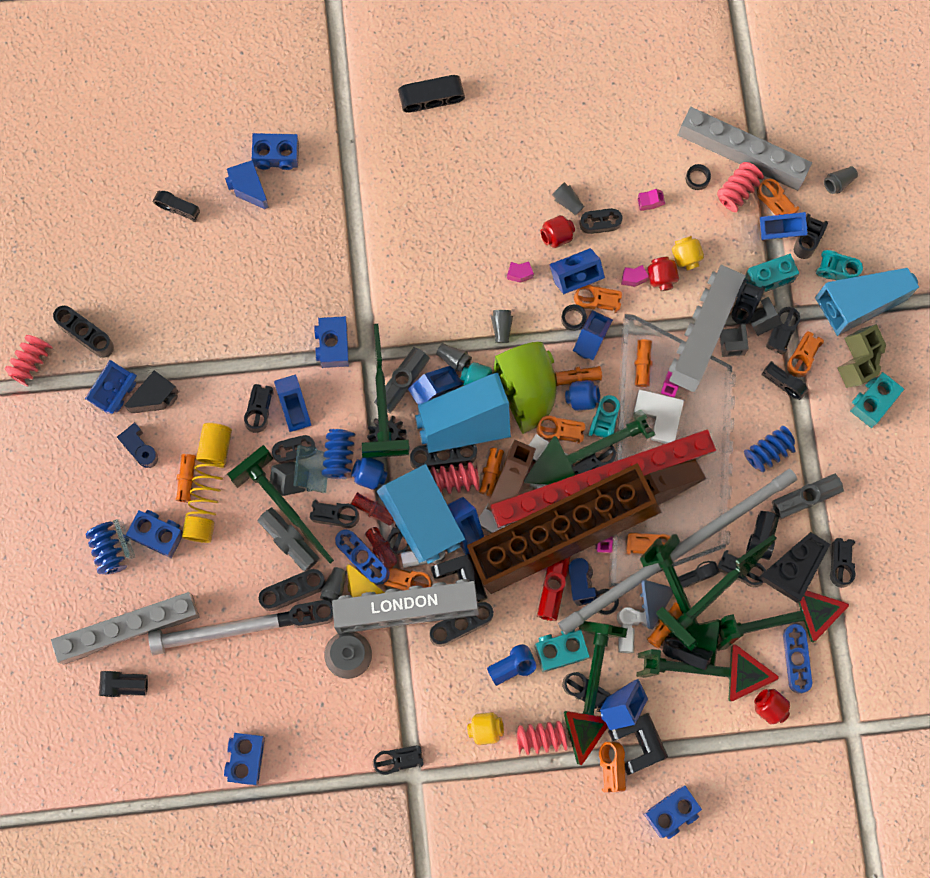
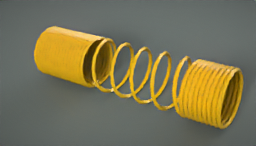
(212, 452)

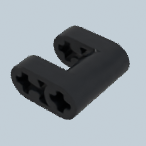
(465, 569)
(648, 740)

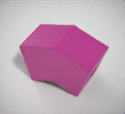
(651, 199)
(520, 272)
(634, 277)
(668, 387)
(605, 548)

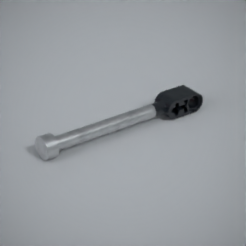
(160, 641)

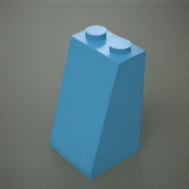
(864, 297)
(465, 416)
(421, 514)

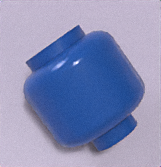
(583, 395)
(369, 473)

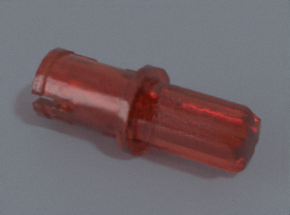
(372, 508)
(381, 547)

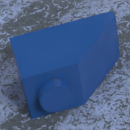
(246, 184)
(783, 226)
(592, 335)
(435, 384)
(292, 403)
(467, 521)
(624, 706)

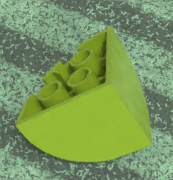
(528, 382)

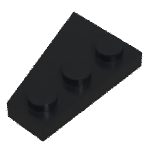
(797, 567)

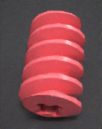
(739, 185)
(27, 359)
(456, 478)
(541, 737)

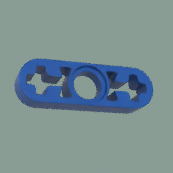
(355, 540)
(792, 677)

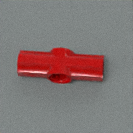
(551, 598)

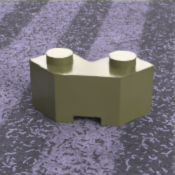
(866, 348)

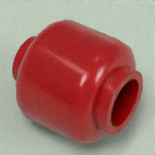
(557, 231)
(663, 273)
(772, 706)

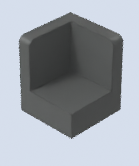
(766, 318)
(734, 341)
(283, 478)

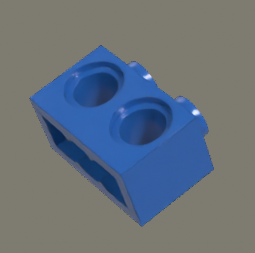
(276, 145)
(152, 538)
(251, 760)
(669, 806)

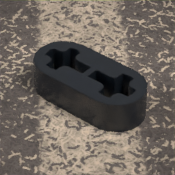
(601, 226)
(288, 444)

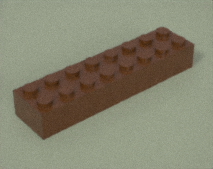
(563, 529)

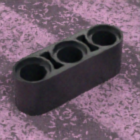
(431, 93)
(78, 322)
(433, 461)
(279, 590)
(453, 633)

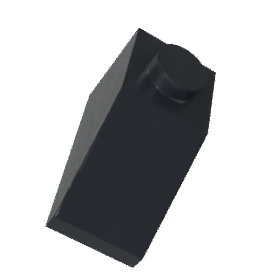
(152, 395)

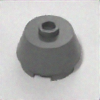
(348, 655)

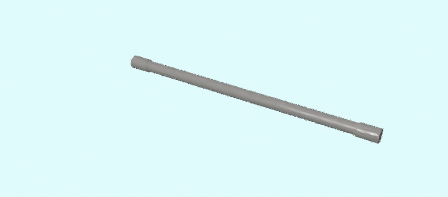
(776, 485)

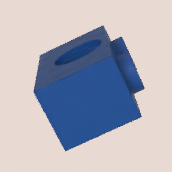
(577, 271)
(337, 329)

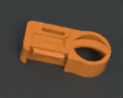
(779, 203)
(602, 298)
(804, 352)
(565, 429)
(639, 543)
(404, 579)
(613, 771)

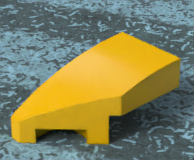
(359, 583)

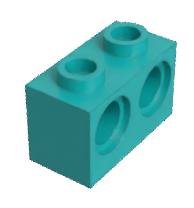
(773, 273)
(878, 401)
(563, 655)

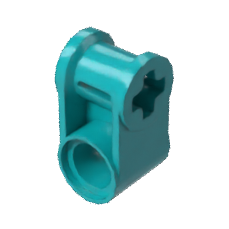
(838, 266)
(604, 422)

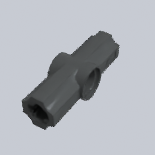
(410, 368)
(819, 490)
(288, 539)

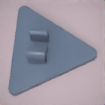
(654, 597)

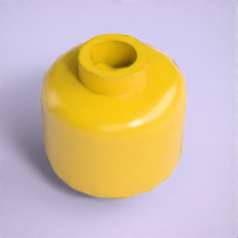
(688, 253)
(486, 728)

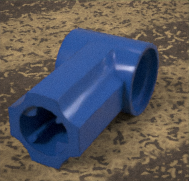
(519, 662)

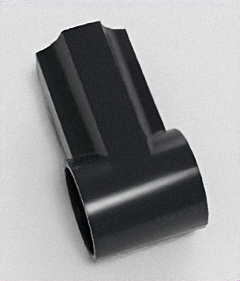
(764, 528)
(116, 684)

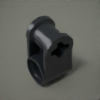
(815, 231)
(747, 299)

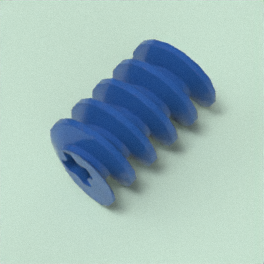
(770, 449)
(337, 453)
(104, 549)

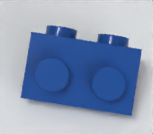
(111, 388)

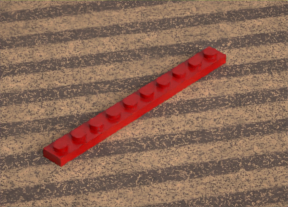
(651, 460)

